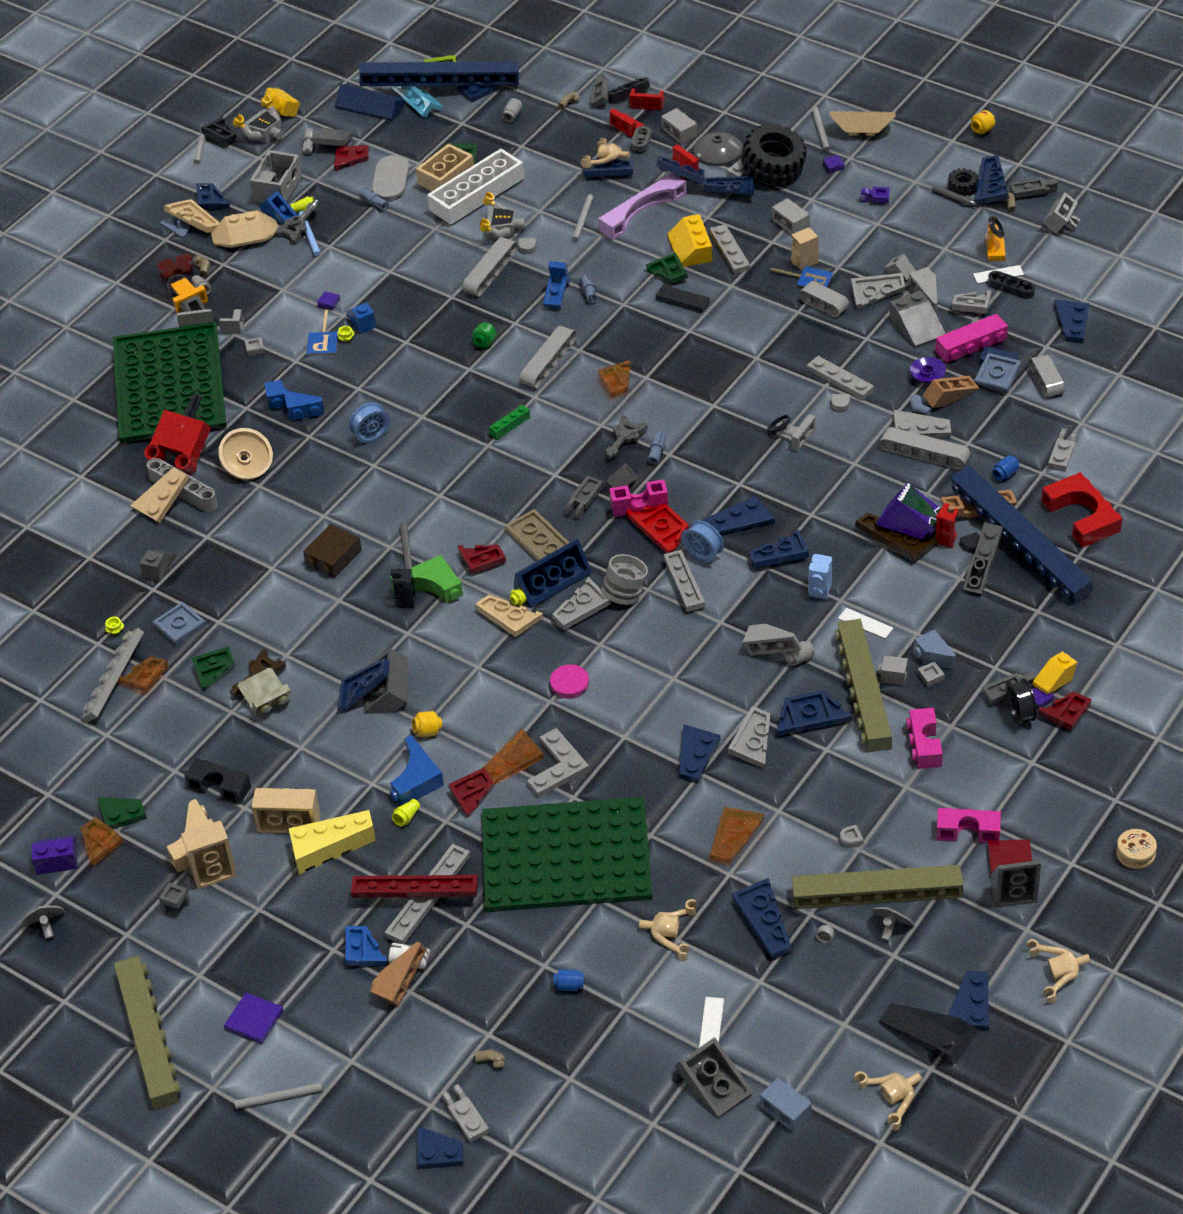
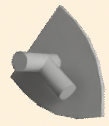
(42, 914)
(890, 917)

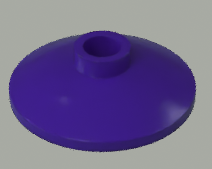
(927, 369)

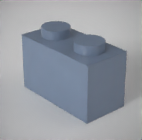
(786, 1104)

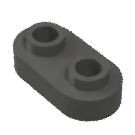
(641, 138)

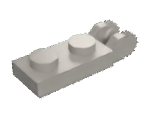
(1062, 451)
(465, 1115)

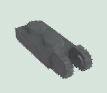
(583, 496)

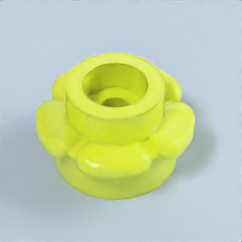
(345, 333)
(517, 597)
(113, 625)

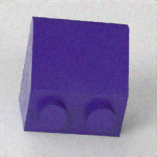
(55, 854)

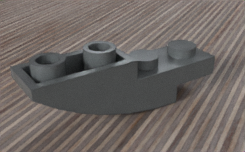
(984, 559)

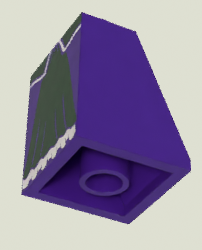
(910, 513)

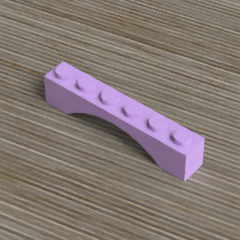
(665, 190)

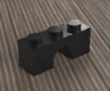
(203, 774)

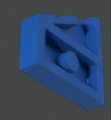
(362, 948)

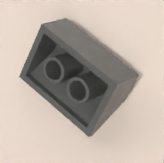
(392, 691)

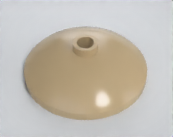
(250, 445)

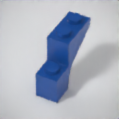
(297, 404)

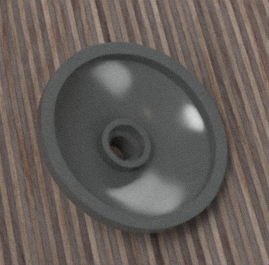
(718, 149)

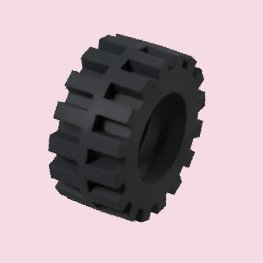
(963, 182)

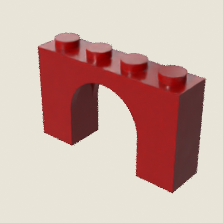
(1079, 490)

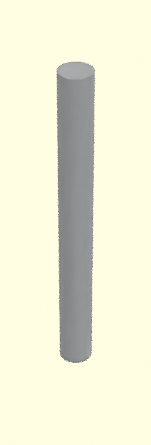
(820, 127)
(582, 218)
(280, 1095)

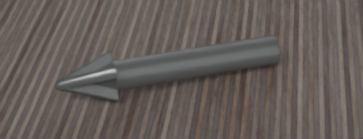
(965, 200)

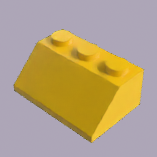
(691, 241)

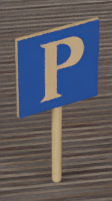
(323, 341)

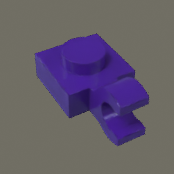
(878, 195)

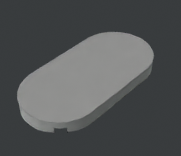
(391, 177)

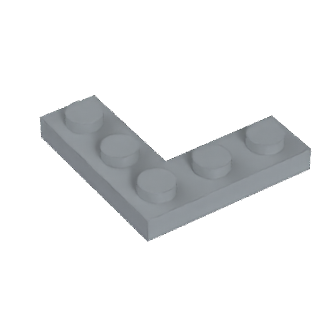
(569, 764)

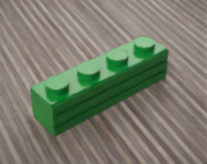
(509, 422)

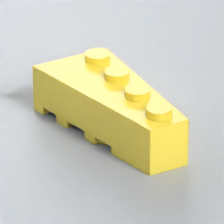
(330, 838)

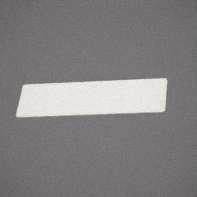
(1014, 271)
(868, 623)
(711, 1019)

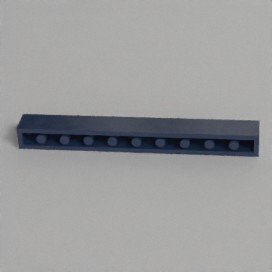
(439, 73)
(1022, 534)

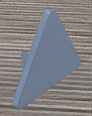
(177, 226)

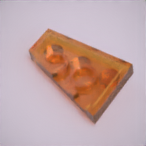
(513, 757)
(733, 833)

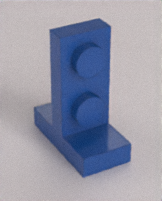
(557, 282)

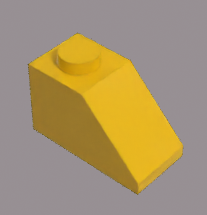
(1055, 673)

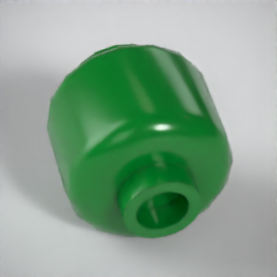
(484, 335)

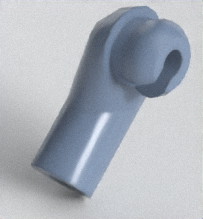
(918, 407)

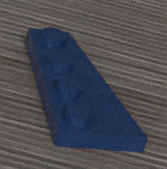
(761, 912)

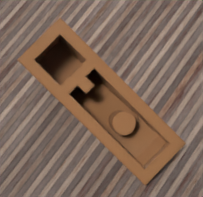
(948, 390)
(396, 977)

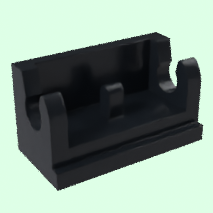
(404, 587)

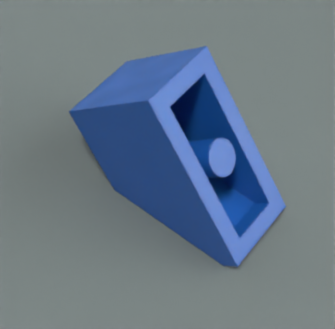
(277, 208)
(362, 317)

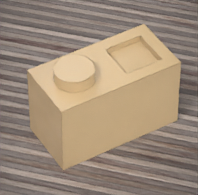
(804, 248)

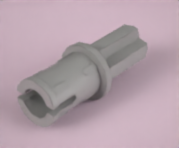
(307, 141)

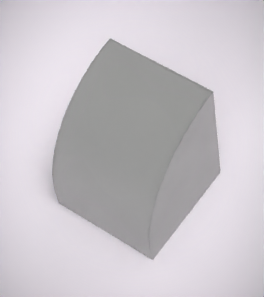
(900, 265)

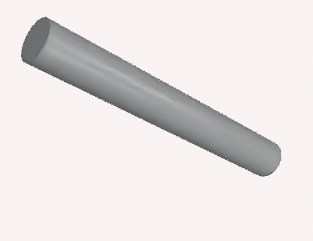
(198, 154)

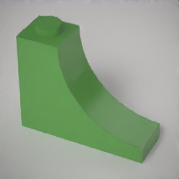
(437, 578)

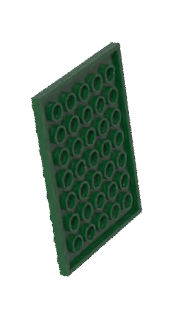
(162, 372)
(566, 854)

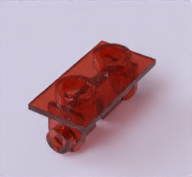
(182, 263)

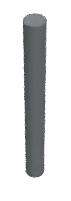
(406, 545)

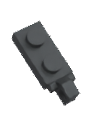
(599, 91)
(1033, 187)
(995, 691)

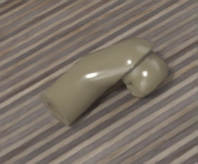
(566, 99)
(1010, 202)
(203, 264)
(490, 1055)

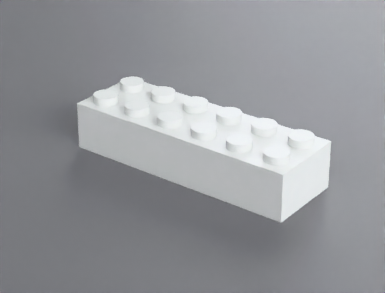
(469, 188)

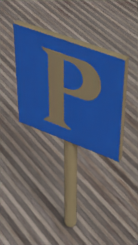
(809, 274)

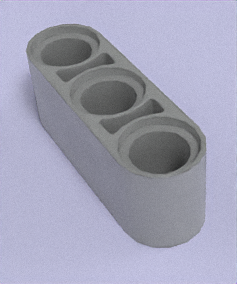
(823, 299)
(1046, 375)

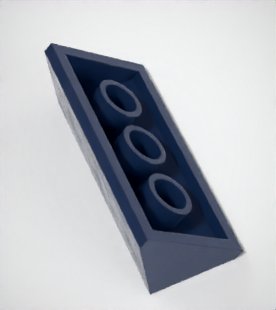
(368, 102)
(552, 573)

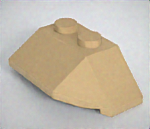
(862, 121)
(244, 229)

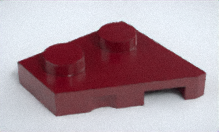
(471, 790)

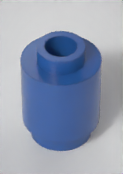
(1005, 468)
(568, 980)

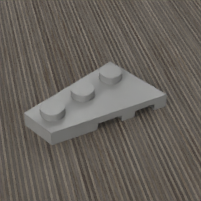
(875, 288)
(922, 424)
(581, 605)
(752, 737)

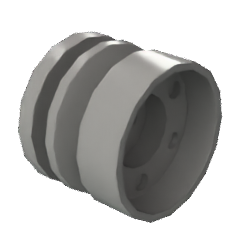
(624, 579)

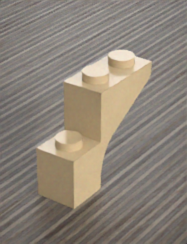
(195, 818)

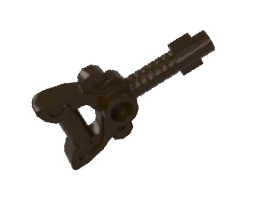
(256, 666)

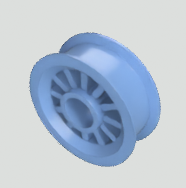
(369, 422)
(702, 541)

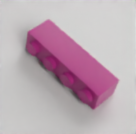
(971, 338)

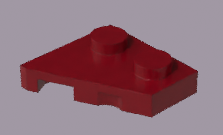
(351, 155)
(481, 557)
(1066, 710)

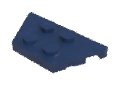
(810, 712)

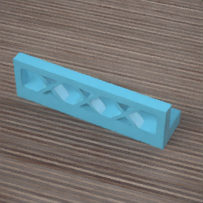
(418, 98)

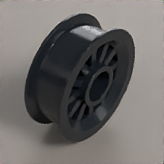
(1021, 701)

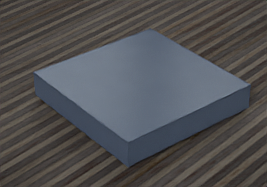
(998, 372)
(179, 623)

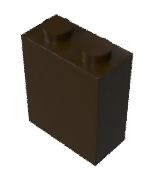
(332, 551)

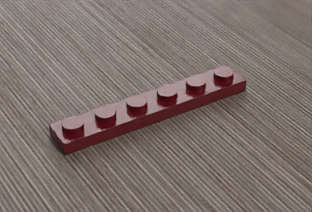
(414, 886)

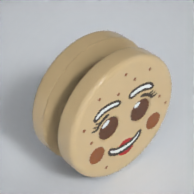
(1136, 849)

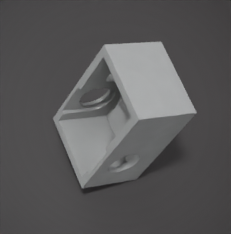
(268, 182)

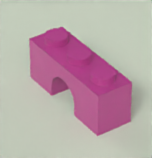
(623, 500)
(922, 725)
(983, 822)

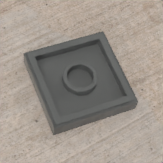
(332, 137)

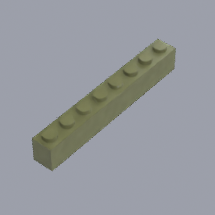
(864, 686)
(877, 886)
(146, 1032)

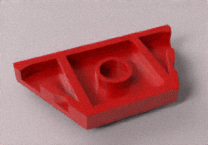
(660, 525)

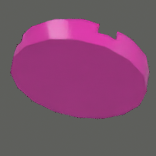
(569, 681)

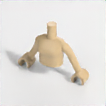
(606, 154)
(667, 925)
(1062, 967)
(894, 1088)

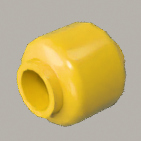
(982, 122)
(426, 724)

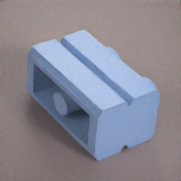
(820, 576)

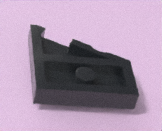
(219, 131)

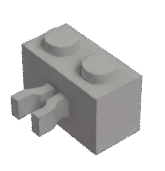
(1061, 214)

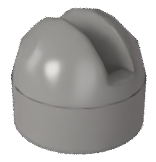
(825, 934)

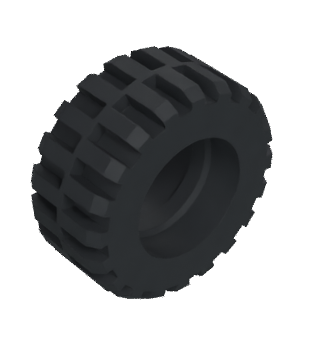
(769, 168)

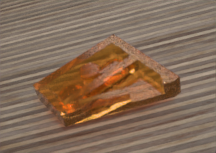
(616, 378)
(144, 674)
(99, 839)

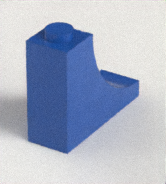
(419, 776)

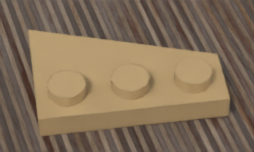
(192, 214)
(161, 495)
(509, 617)

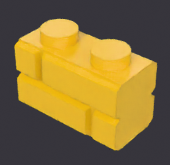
(282, 102)

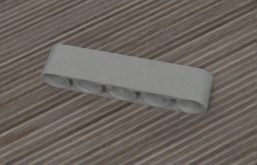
(489, 267)
(547, 357)
(924, 448)
(193, 491)

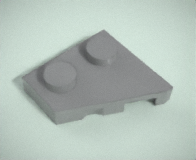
(971, 302)

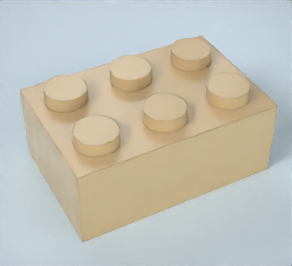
(443, 167)
(284, 808)
(209, 854)

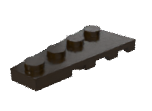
(906, 545)

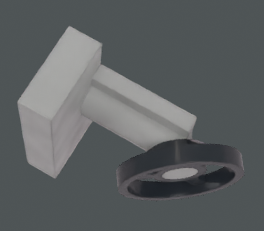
(795, 435)

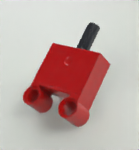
(180, 436)

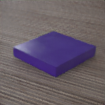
(253, 1018)

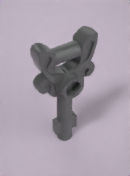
(297, 223)
(625, 435)

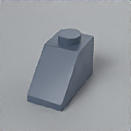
(933, 648)

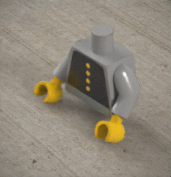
(263, 125)
(500, 220)

